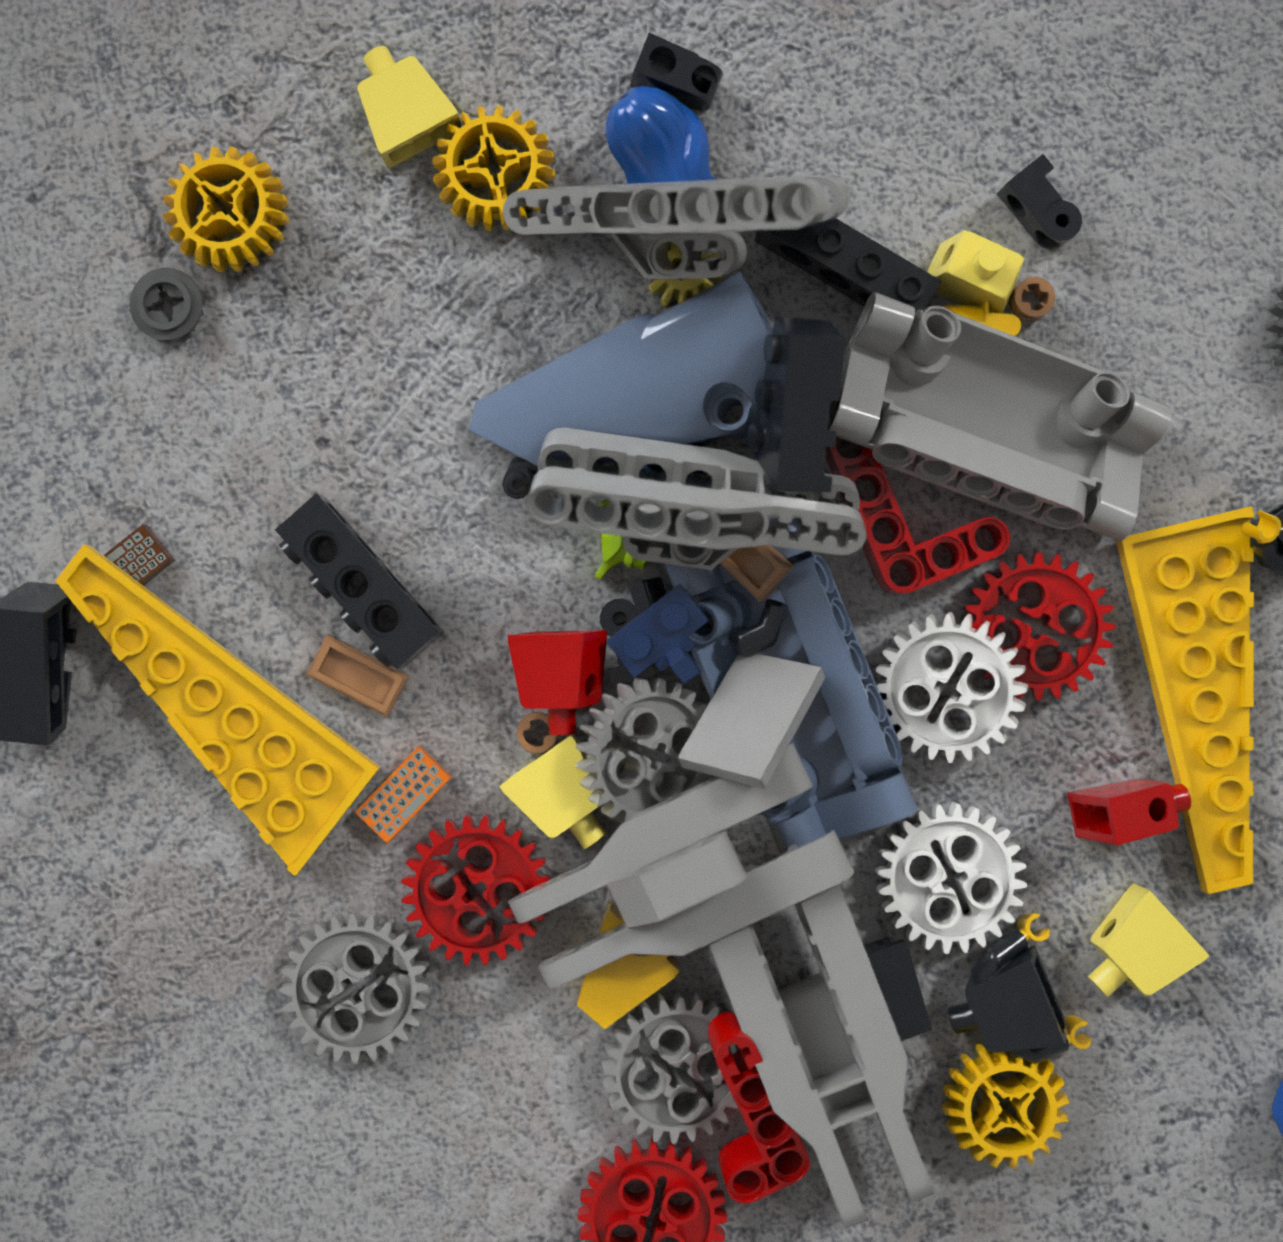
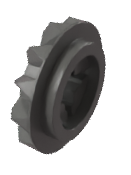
(149, 295)

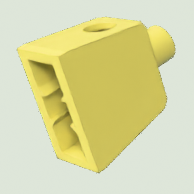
(403, 106)
(976, 271)
(552, 793)
(1142, 945)

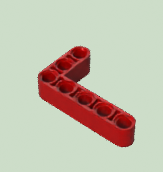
(901, 547)

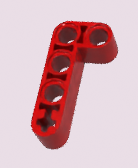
(772, 1150)

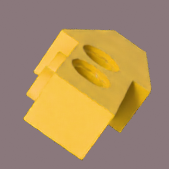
(624, 983)

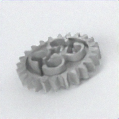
(663, 712)
(377, 1020)
(652, 1101)

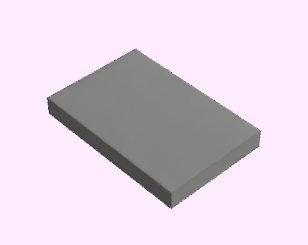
(752, 719)

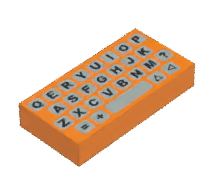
(403, 794)

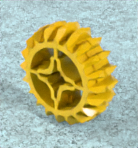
(476, 170)
(198, 181)
(1030, 1134)

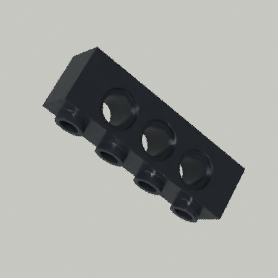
(851, 262)
(301, 539)

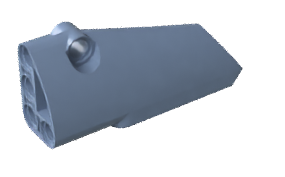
(644, 379)

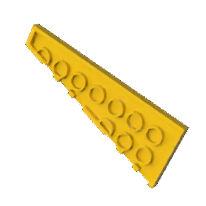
(1194, 633)
(259, 743)

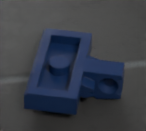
(661, 636)

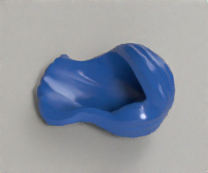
(657, 138)

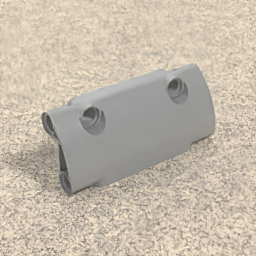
(995, 417)

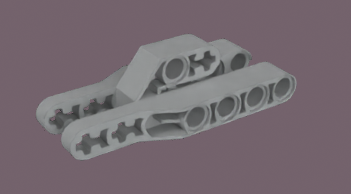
(688, 213)
(677, 517)
(693, 892)
(806, 1052)

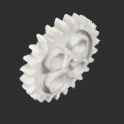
(987, 708)
(914, 895)

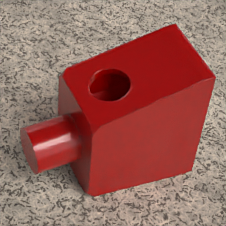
(559, 673)
(1127, 810)

